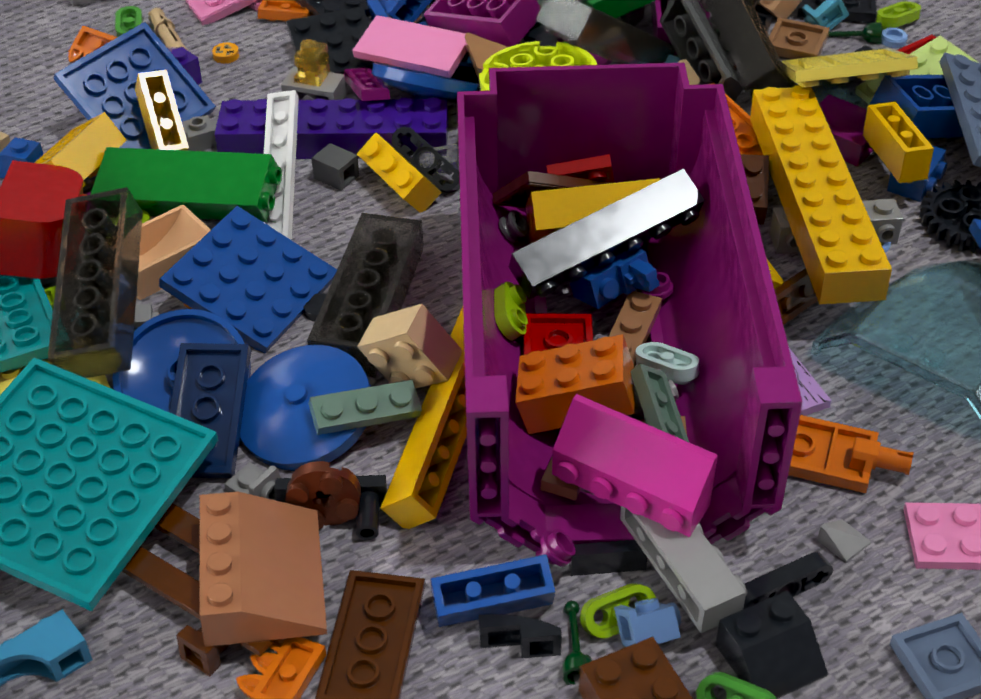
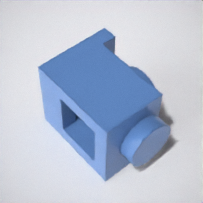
(648, 620)

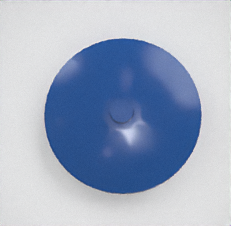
(421, 84)
(157, 352)
(277, 411)

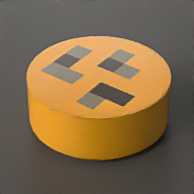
(225, 53)

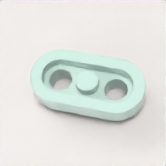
(677, 364)

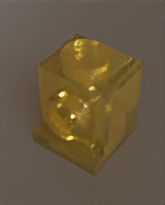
(312, 63)

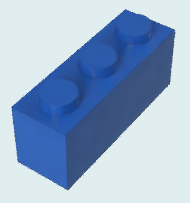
(493, 590)

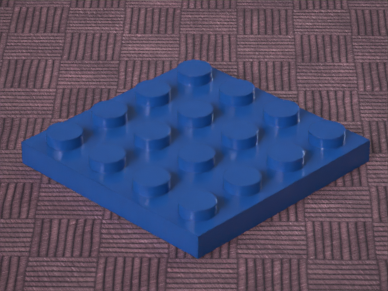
(108, 80)
(249, 278)

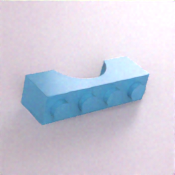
(47, 649)

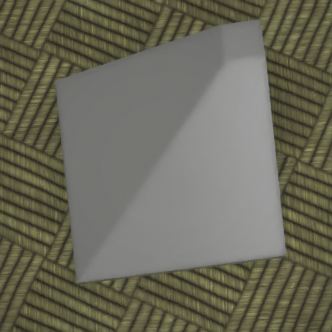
(842, 539)

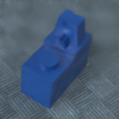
(619, 277)

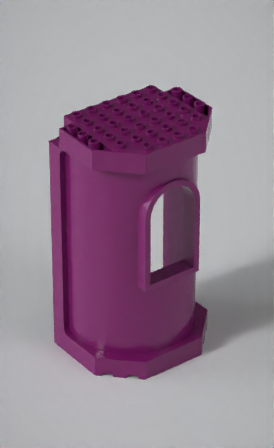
(720, 308)

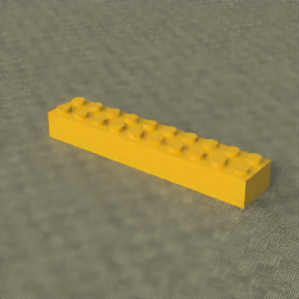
(819, 197)

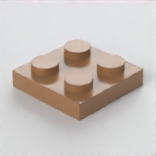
(798, 39)

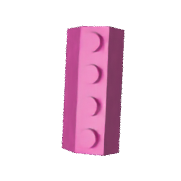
(634, 465)

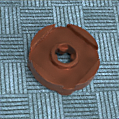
(319, 476)

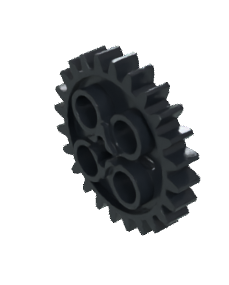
(950, 213)

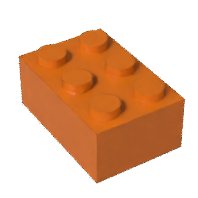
(554, 376)

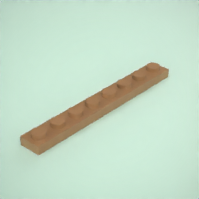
(635, 323)

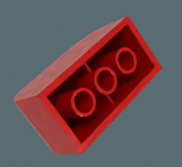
(33, 217)

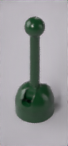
(871, 33)
(576, 658)

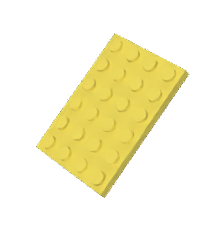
(840, 67)

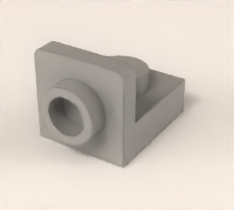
(254, 481)

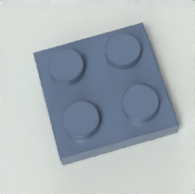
(942, 657)

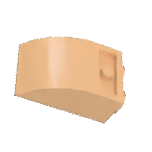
(164, 244)

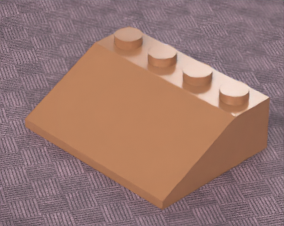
(259, 570)

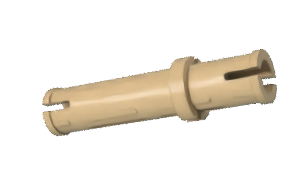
(164, 28)

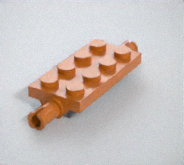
(842, 454)

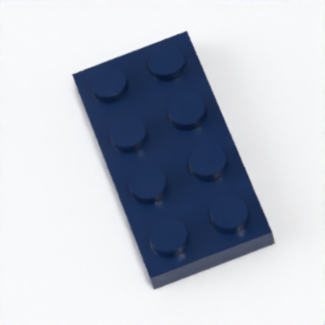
(212, 393)

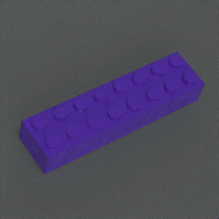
(338, 122)

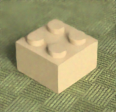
(410, 347)

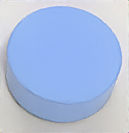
(894, 37)

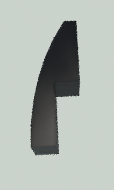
(533, 635)

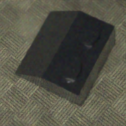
(772, 645)

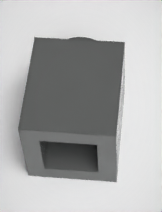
(335, 166)

